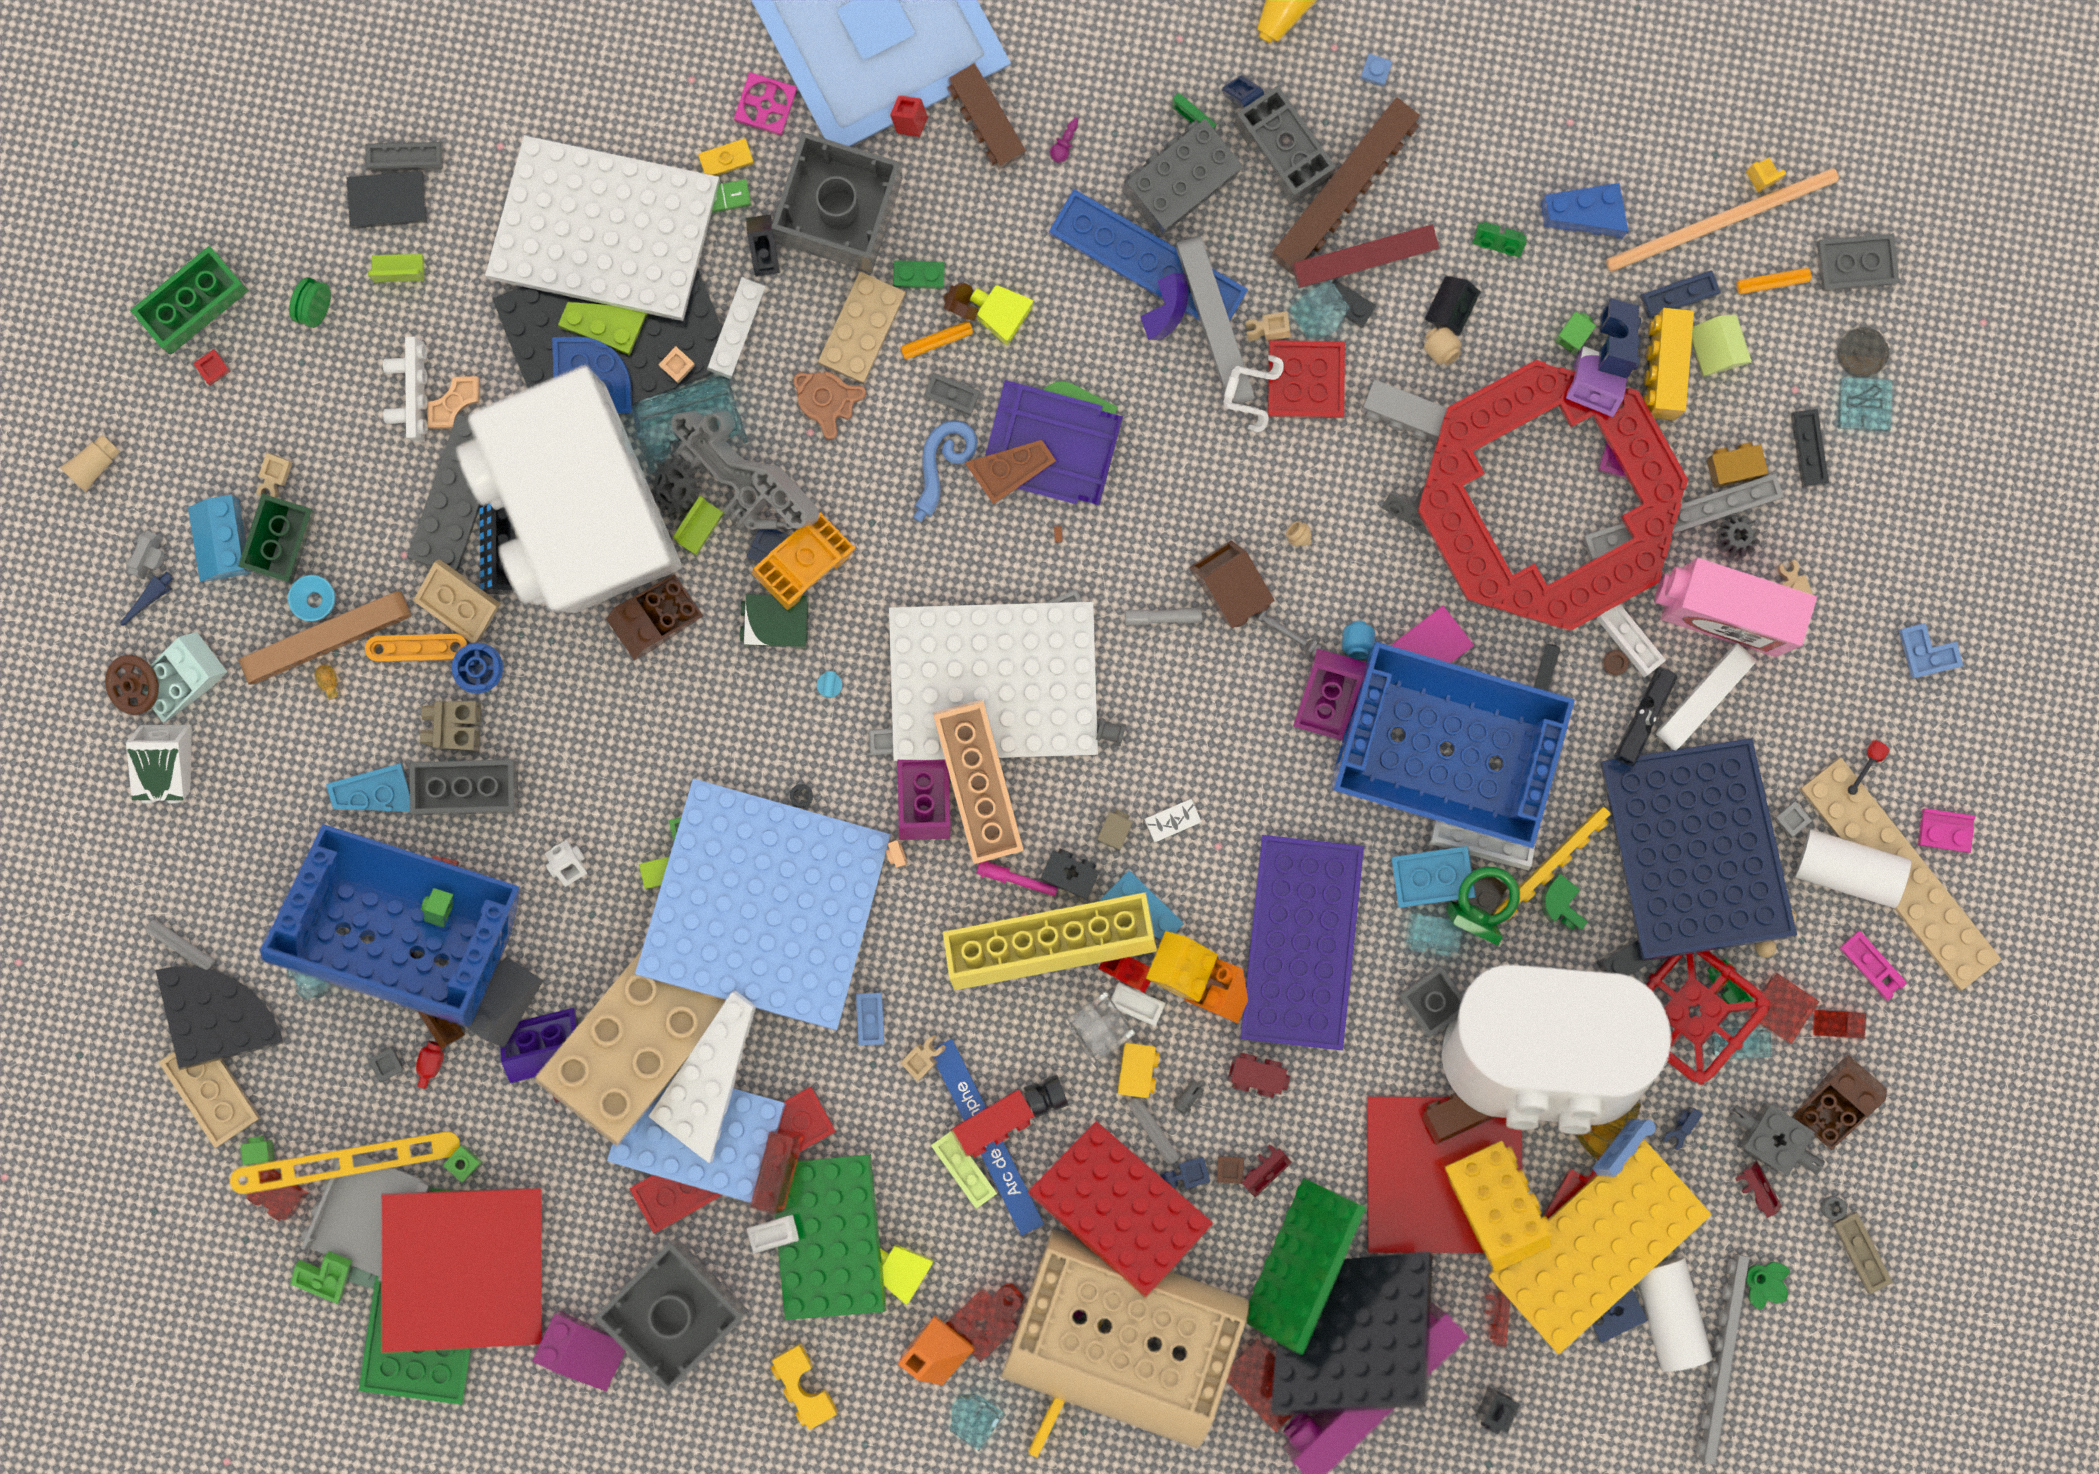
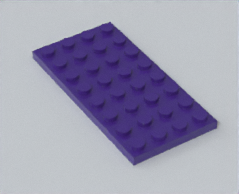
(1302, 942)

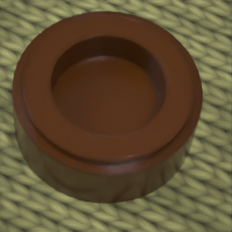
(1615, 663)

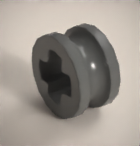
(1827, 1212)

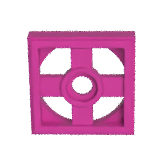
(777, 108)

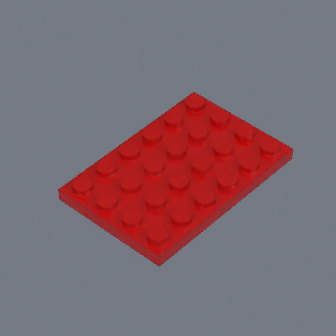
(1120, 1208)

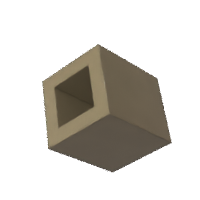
(1115, 829)

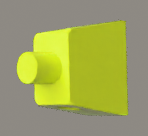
(1002, 311)
(904, 1271)

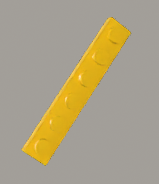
(1560, 857)

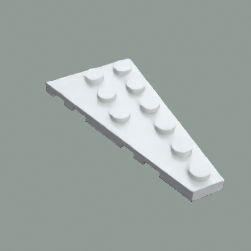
(703, 1087)

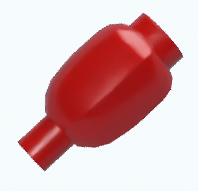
(429, 1063)

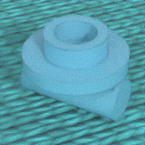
(829, 684)

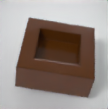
(1229, 1169)

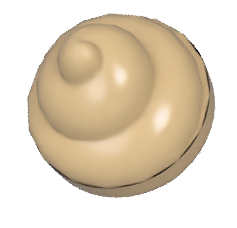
(1299, 534)

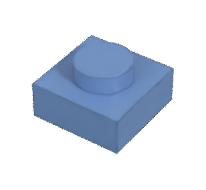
(1376, 70)

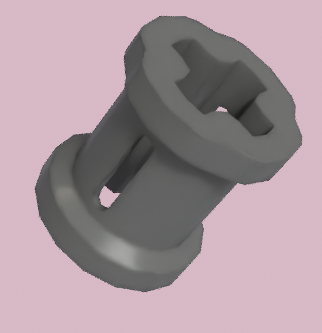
(1110, 732)

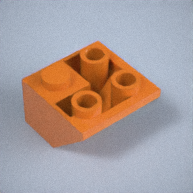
(1224, 992)
(935, 1353)

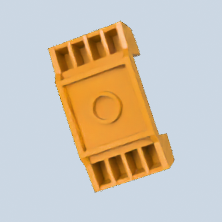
(802, 561)

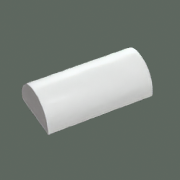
(1853, 868)
(1674, 1316)

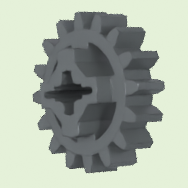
(675, 485)

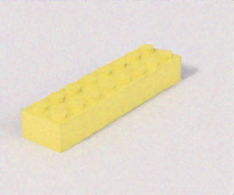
(1049, 941)

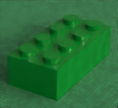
(189, 300)

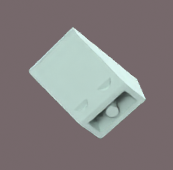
(184, 674)

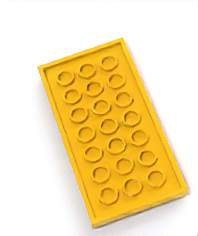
(1602, 1247)

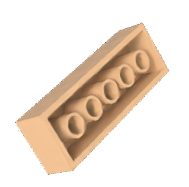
(978, 781)

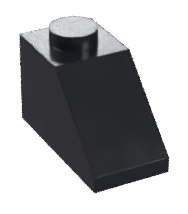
(762, 245)

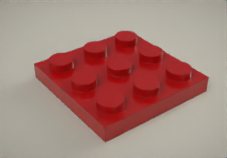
(1310, 379)

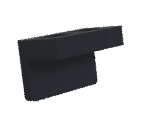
(1453, 304)

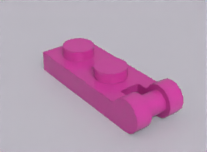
(1872, 965)

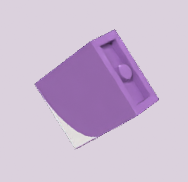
(1595, 388)

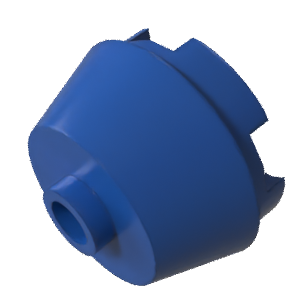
(477, 668)

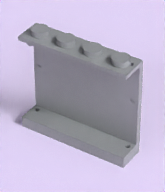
(350, 1213)

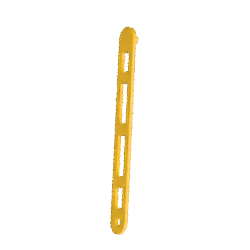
(442, 1145)

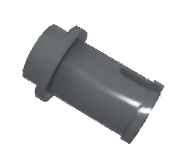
(1187, 1097)

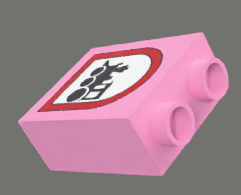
(1735, 607)

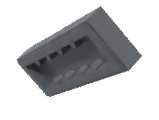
(404, 156)

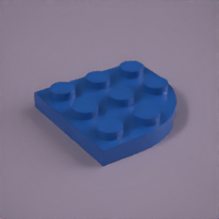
(602, 360)

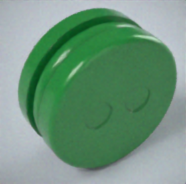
(310, 302)

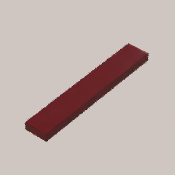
(1365, 256)

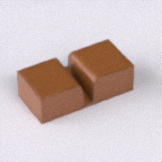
(1058, 534)

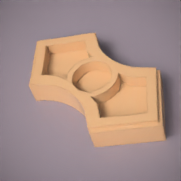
(462, 393)

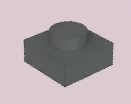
(386, 1064)

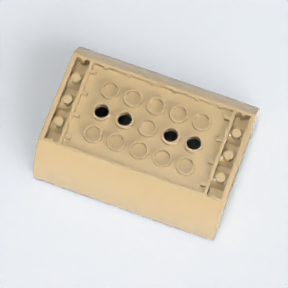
(1116, 1369)

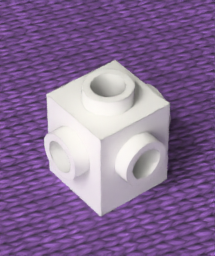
(565, 863)

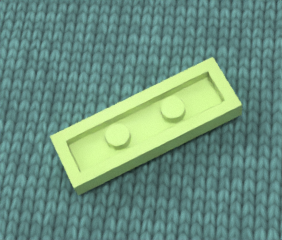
(964, 1170)

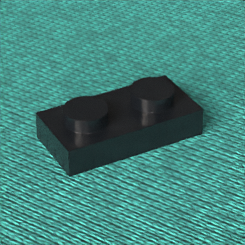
(1359, 307)

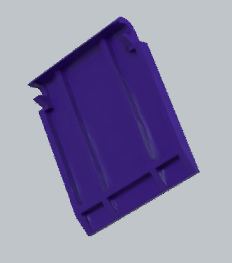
(1072, 429)

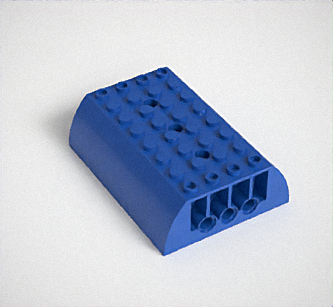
(1480, 720)

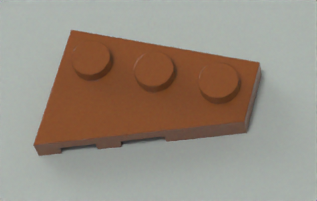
(1009, 469)

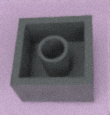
(1432, 1001)

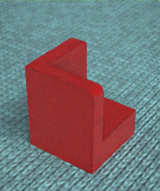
(909, 116)

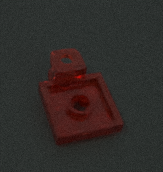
(995, 1311)

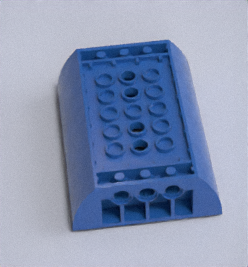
(381, 895)

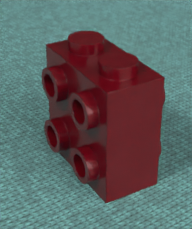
(1266, 1076)

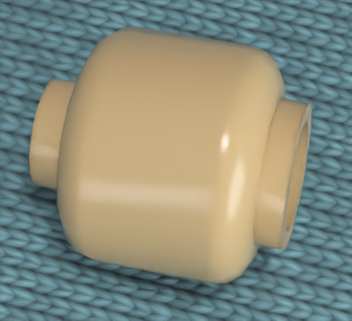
(1442, 345)

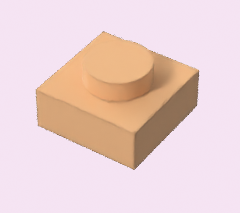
(676, 364)
(896, 854)

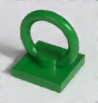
(1475, 918)

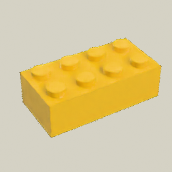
(1668, 363)

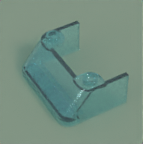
(655, 414)

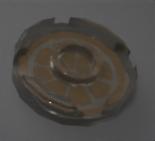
(1863, 352)

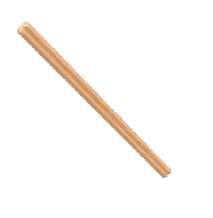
(1722, 220)

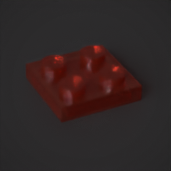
(1788, 1009)

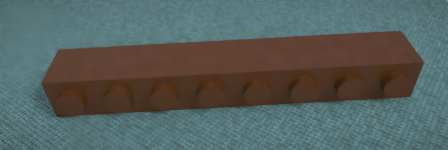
(1346, 184)

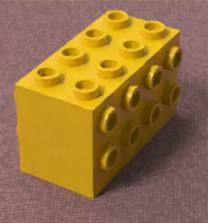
(1499, 1206)

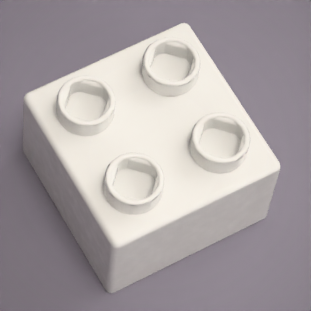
(570, 492)

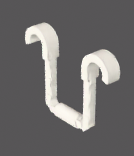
(1232, 386)

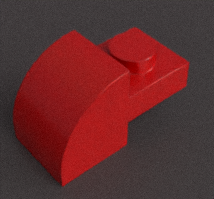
(1128, 971)

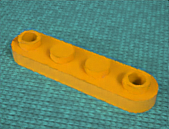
(414, 647)

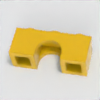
(812, 1408)

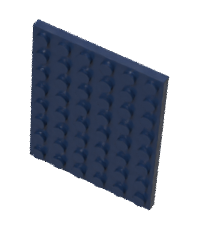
(1698, 850)

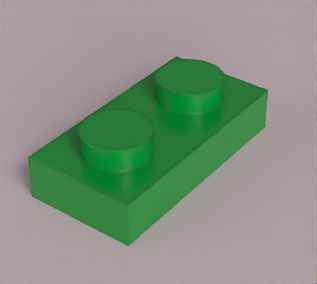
(919, 274)

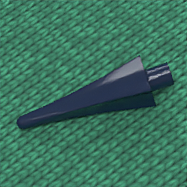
(156, 588)

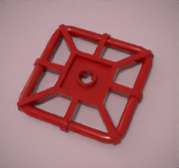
(1712, 1011)

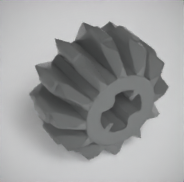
(1745, 543)

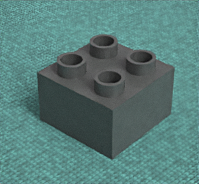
(837, 202)
(671, 1314)

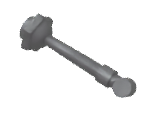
(1309, 646)

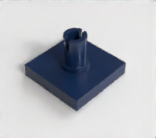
(1620, 1317)

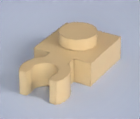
(1273, 327)
(275, 472)
(1792, 579)
(921, 1059)

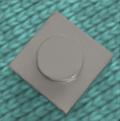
(1792, 819)

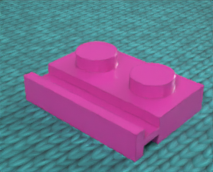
(1946, 830)

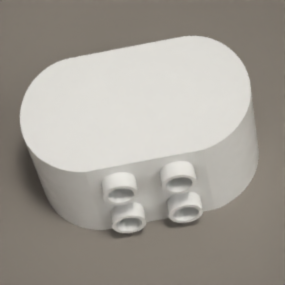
(1555, 1046)

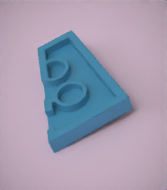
(375, 790)
(1162, 917)

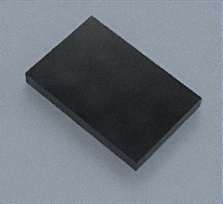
(386, 199)

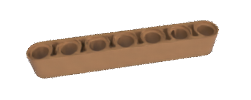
(324, 637)

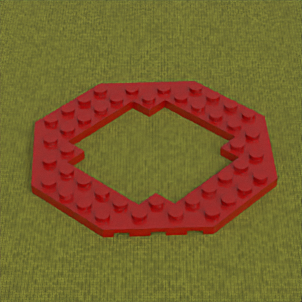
(1467, 542)

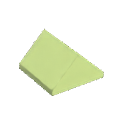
(1719, 345)

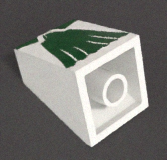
(160, 762)

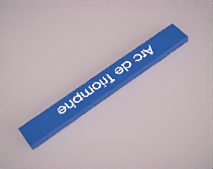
(997, 1156)

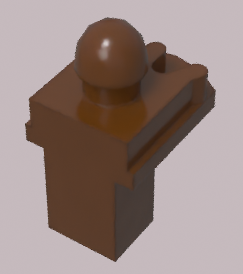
(958, 301)

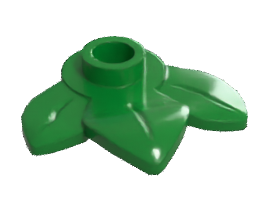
(1769, 1286)

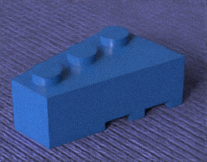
(1587, 210)

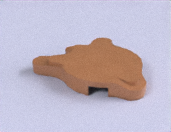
(825, 398)

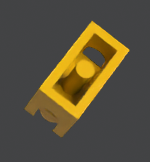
(1137, 1070)

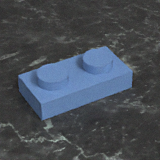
(870, 1019)

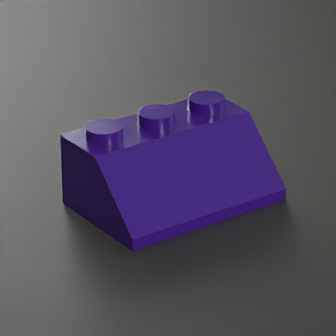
(536, 1043)

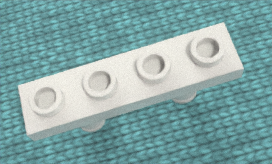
(416, 399)

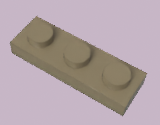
(1862, 1253)

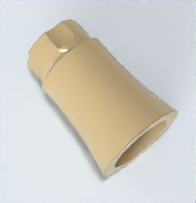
(90, 462)

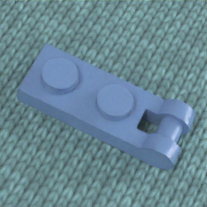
(1623, 1147)

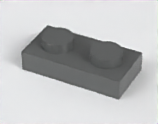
(952, 394)

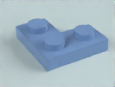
(1924, 658)

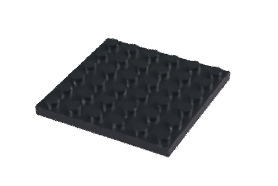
(1366, 1342)

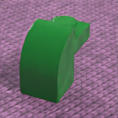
(1555, 903)

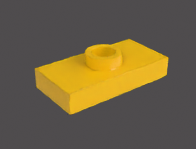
(726, 158)

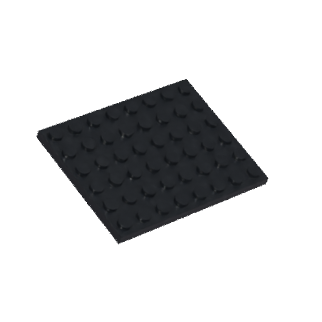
(533, 319)

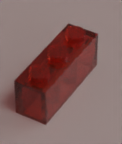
(776, 1171)

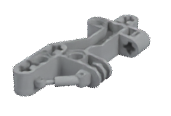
(706, 446)

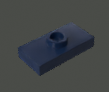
(1242, 91)

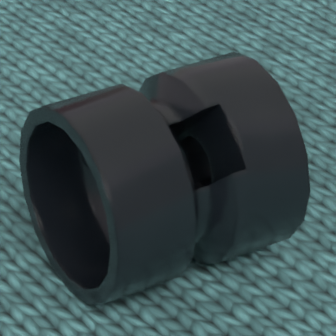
(1046, 1096)

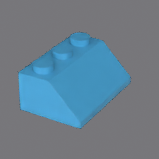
(218, 537)

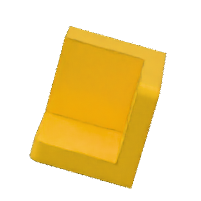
(1764, 174)

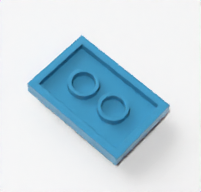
(1431, 876)

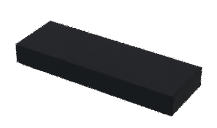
(1809, 448)

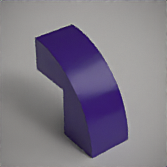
(1166, 318)

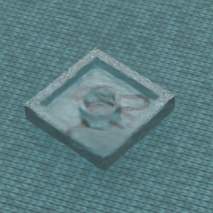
(1865, 404)

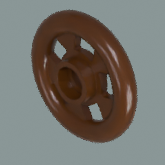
(137, 681)

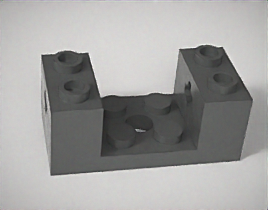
(1300, 166)

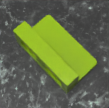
(397, 268)
(697, 526)

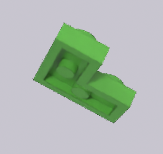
(325, 1281)

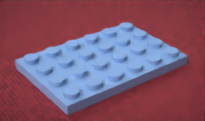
(736, 1156)

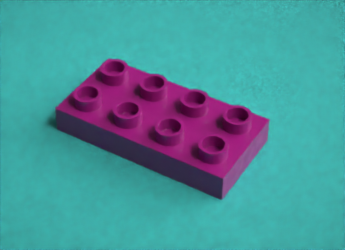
(1324, 1440)

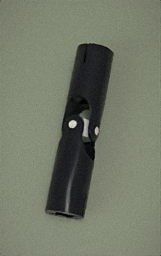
(1644, 719)

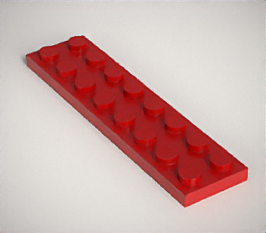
(668, 1201)

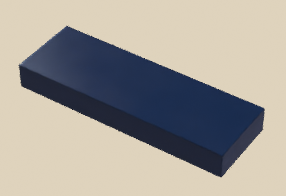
(1681, 293)

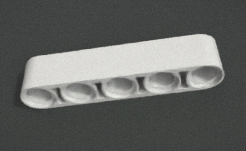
(1706, 696)

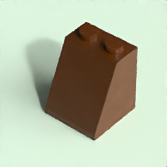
(1232, 584)

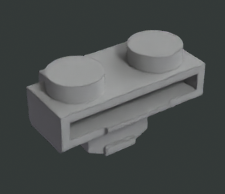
(145, 555)

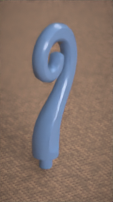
(930, 496)

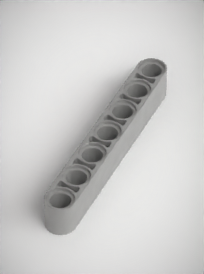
(1213, 315)

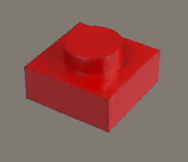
(211, 367)

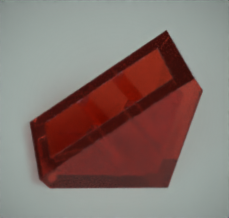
(1839, 1024)

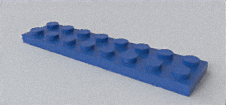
(1129, 249)

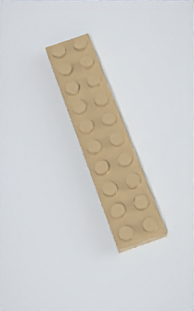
(1925, 902)

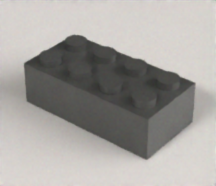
(464, 787)

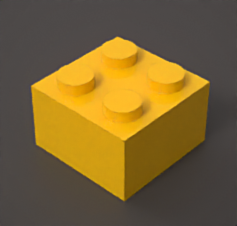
(1182, 966)

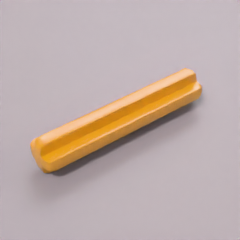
(1774, 280)
(936, 340)

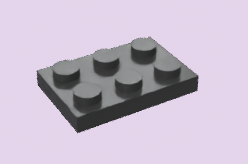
(1858, 262)

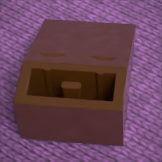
(653, 616)
(1841, 1102)

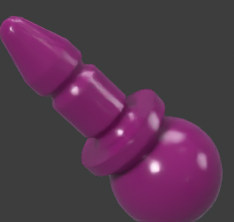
(1060, 151)

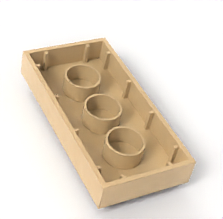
(627, 1051)

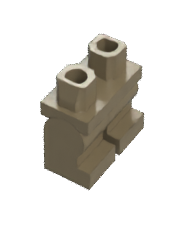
(448, 725)

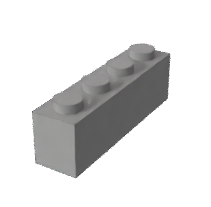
(1403, 411)

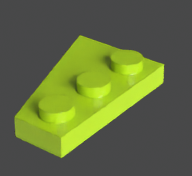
(604, 323)

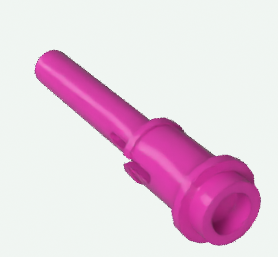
(1002, 874)

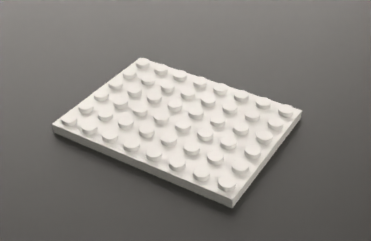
(603, 228)
(1023, 661)

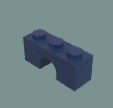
(1620, 350)

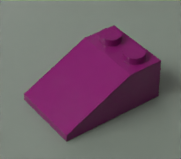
(1329, 694)
(923, 799)
(579, 1351)

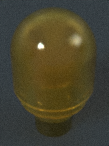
(327, 680)

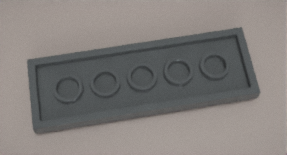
(449, 507)

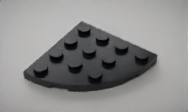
(213, 1016)

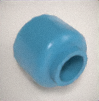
(1358, 640)

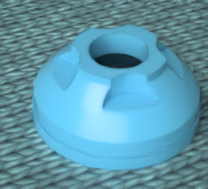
(299, 595)

